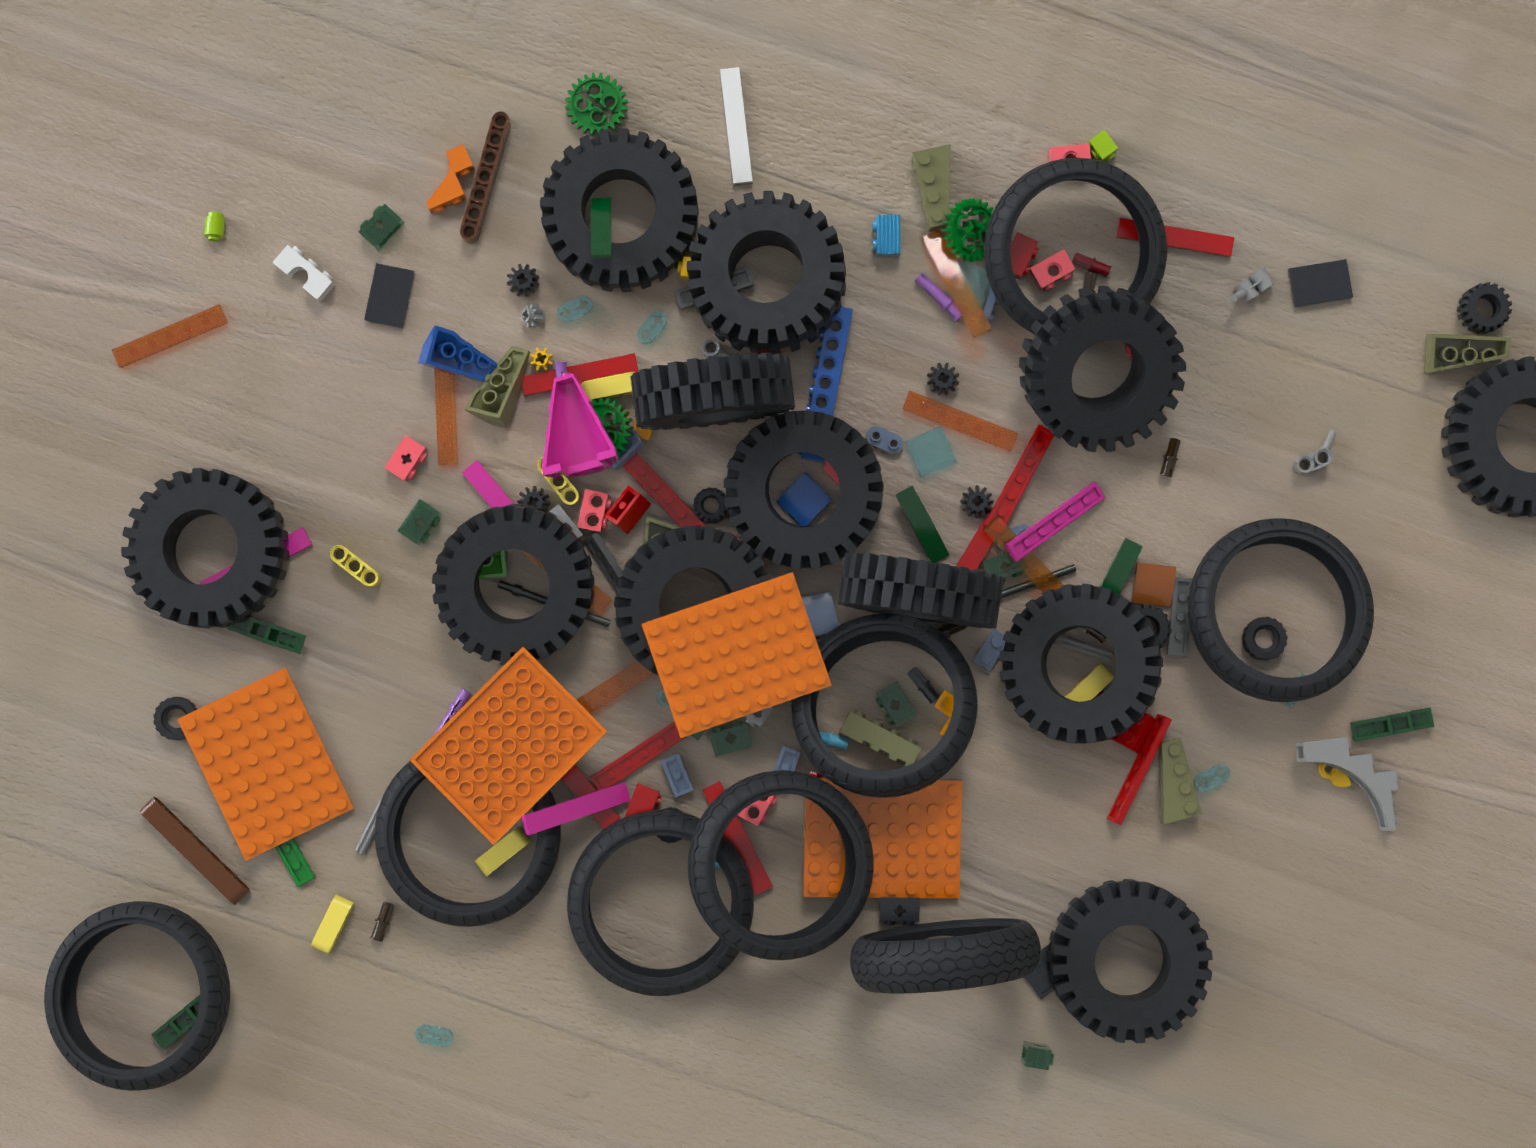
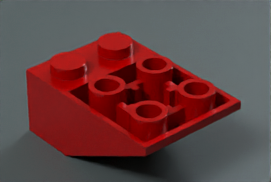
(1136, 735)

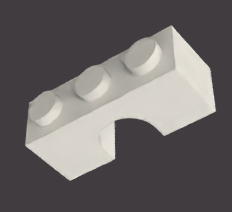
(291, 261)

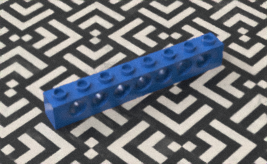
(833, 375)

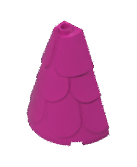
(575, 433)

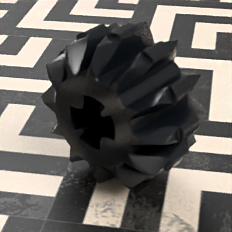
(529, 275)
(939, 384)
(972, 496)
(527, 498)

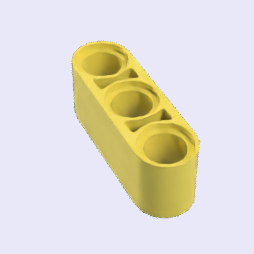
(609, 386)
(561, 490)
(347, 561)
(1091, 684)
(502, 851)
(332, 924)

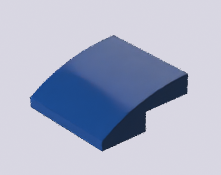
(804, 500)

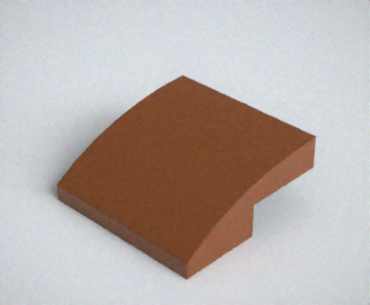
(1153, 584)

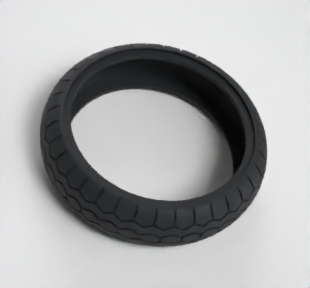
(1109, 177)
(1338, 561)
(947, 751)
(855, 884)
(430, 904)
(976, 956)
(612, 966)
(62, 985)

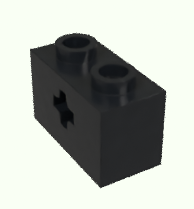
(909, 904)

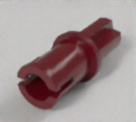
(1091, 264)

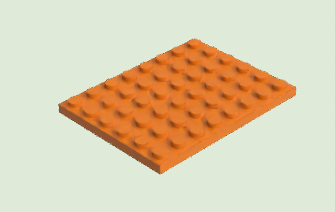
(736, 655)
(508, 745)
(265, 764)
(911, 840)

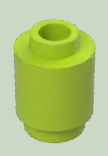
(214, 226)

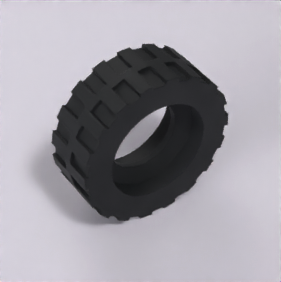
(1275, 649)
(161, 714)

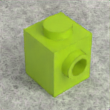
(1102, 147)

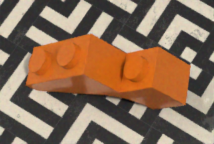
(450, 190)

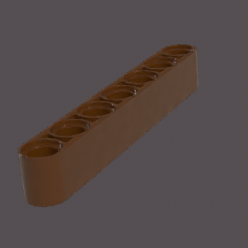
(485, 168)
(194, 850)

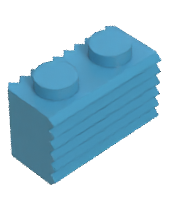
(887, 235)

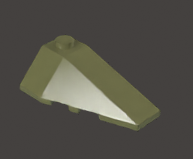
(498, 395)

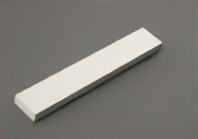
(736, 126)

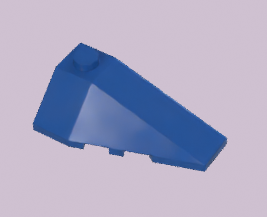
(452, 354)

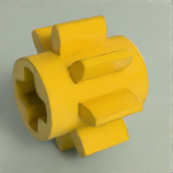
(536, 358)

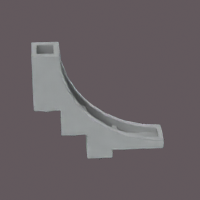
(1359, 767)

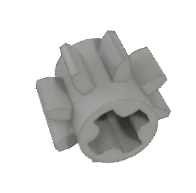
(533, 315)

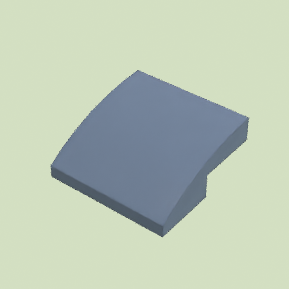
(821, 613)

